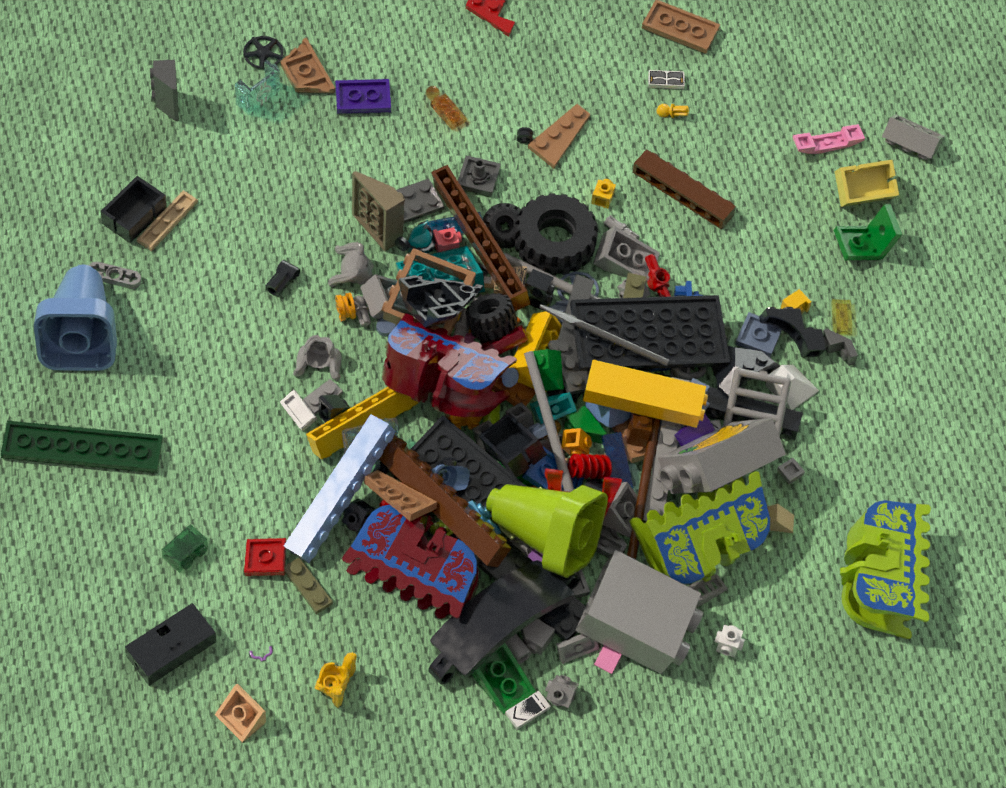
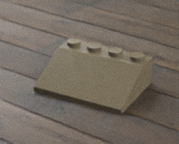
(378, 209)

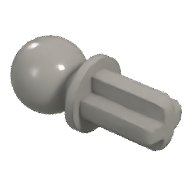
(361, 311)

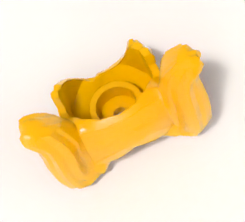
(338, 677)

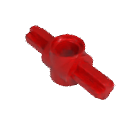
(658, 277)

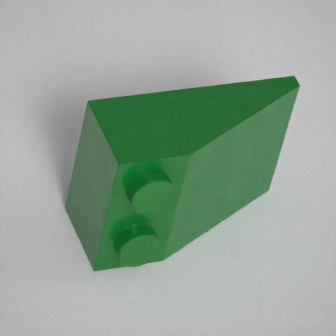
(503, 679)

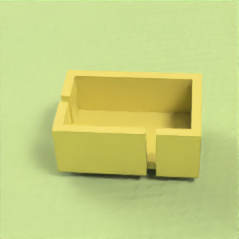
(866, 183)

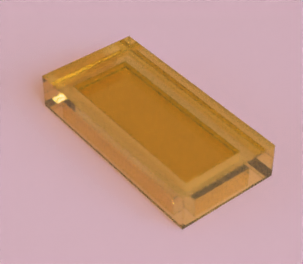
(841, 316)

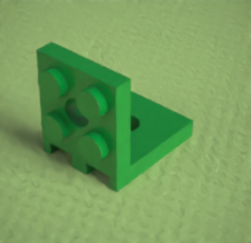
(873, 239)

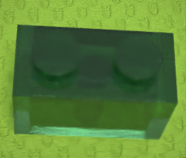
(185, 548)

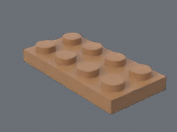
(680, 26)

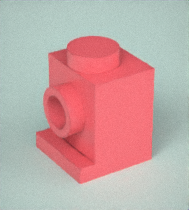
(446, 239)

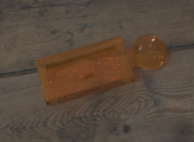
(445, 108)

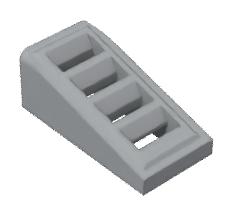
(709, 595)

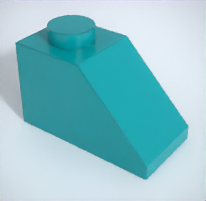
(559, 404)

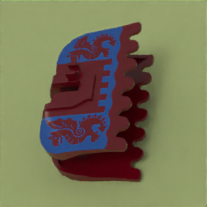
(458, 380)
(402, 558)

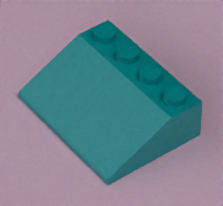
(449, 255)

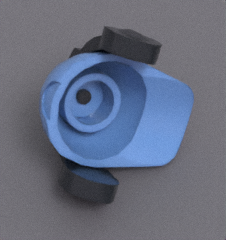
(453, 475)

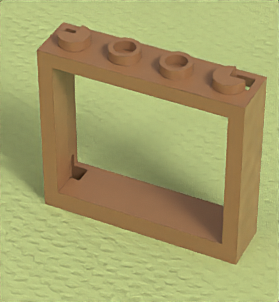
(395, 316)

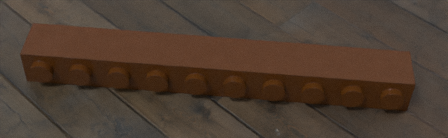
(480, 237)
(450, 508)

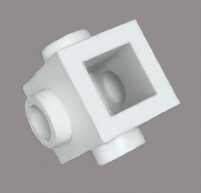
(729, 640)

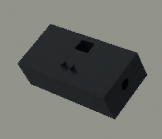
(170, 644)

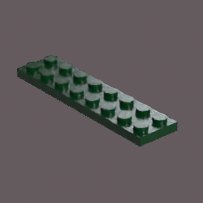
(81, 446)

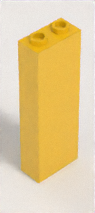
(645, 393)

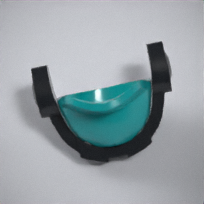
(419, 239)

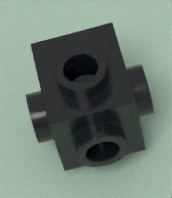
(356, 514)

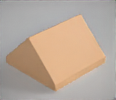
(241, 713)

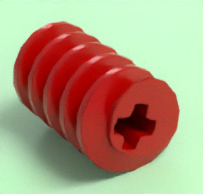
(589, 466)

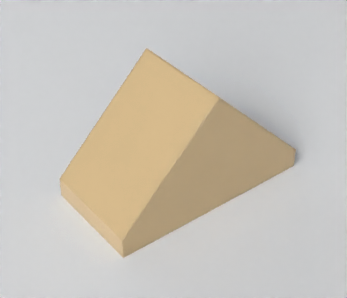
(780, 519)

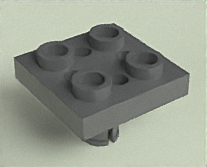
(481, 172)

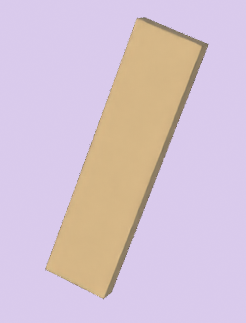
(167, 220)

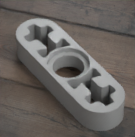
(118, 281)

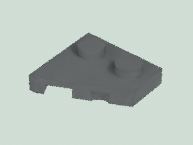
(609, 542)

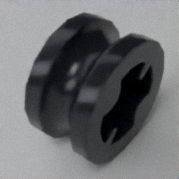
(524, 135)

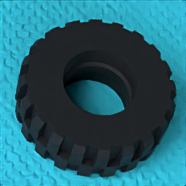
(557, 212)

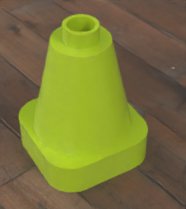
(553, 522)

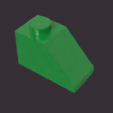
(550, 368)
(585, 420)

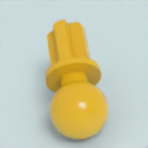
(664, 110)

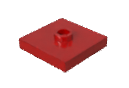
(265, 557)

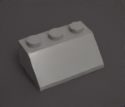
(912, 137)

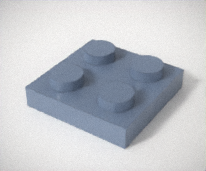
(758, 335)

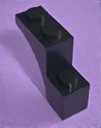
(808, 340)

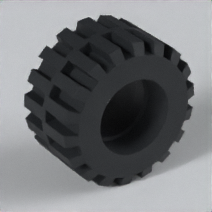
(491, 316)

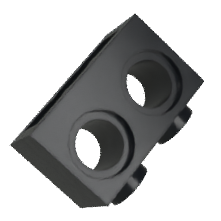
(540, 289)

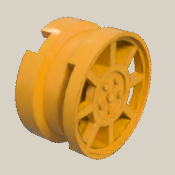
(345, 306)

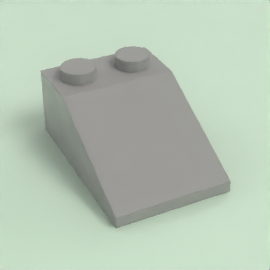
(623, 254)

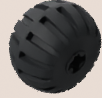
(499, 215)

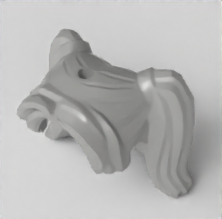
(355, 265)
(319, 354)

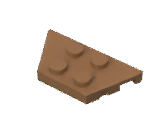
(306, 70)

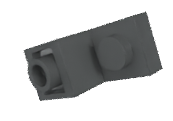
(836, 342)

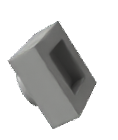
(790, 471)

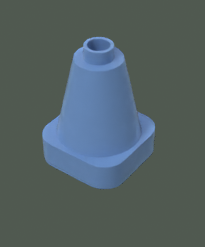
(76, 325)

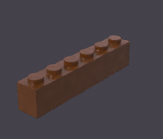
(684, 189)

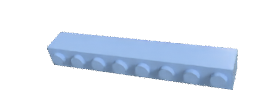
(340, 488)

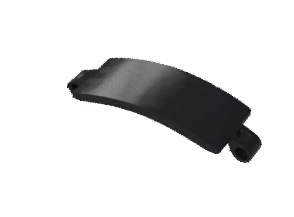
(497, 616)

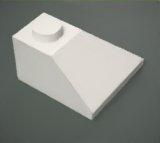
(800, 389)

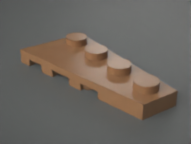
(559, 136)
(400, 496)

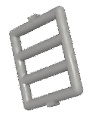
(763, 376)

